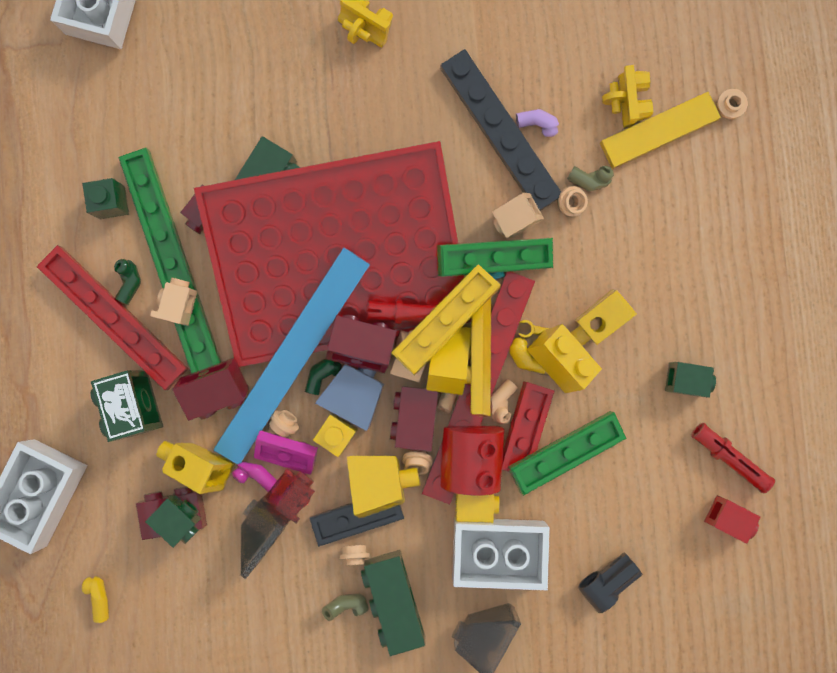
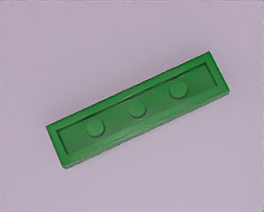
(495, 256)
(567, 453)

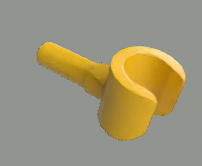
(537, 330)

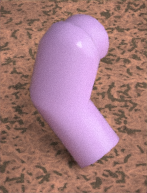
(540, 118)

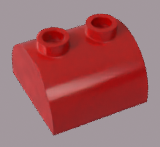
(472, 460)

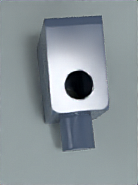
(353, 395)

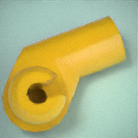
(522, 357)
(99, 600)

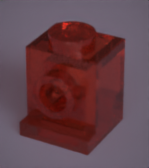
(290, 494)

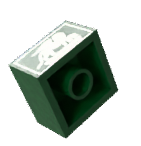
(125, 404)

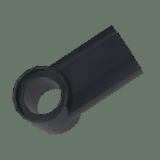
(604, 587)

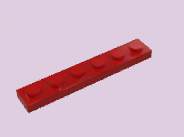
(112, 317)

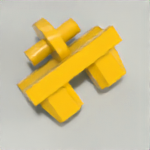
(364, 23)
(626, 94)

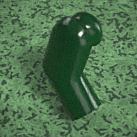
(130, 278)
(319, 372)

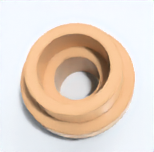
(724, 107)
(580, 201)
(284, 423)
(417, 459)
(354, 555)

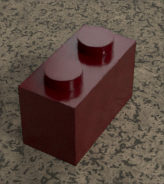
(361, 343)
(211, 390)
(415, 418)

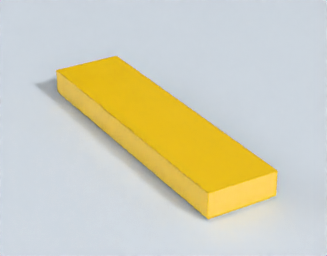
(660, 130)
(446, 319)
(481, 361)

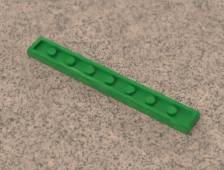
(168, 253)

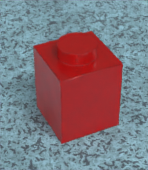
(733, 519)

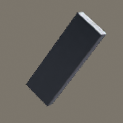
(342, 522)

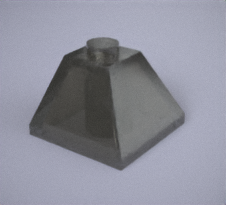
(259, 533)
(486, 636)

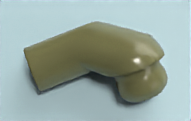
(593, 180)
(344, 602)

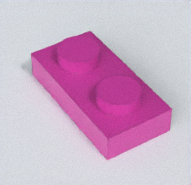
(285, 452)

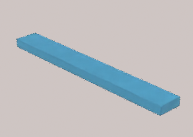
(291, 355)

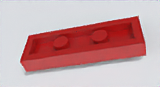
(527, 423)

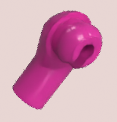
(255, 472)

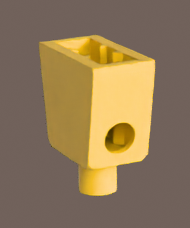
(613, 312)
(195, 466)
(378, 483)

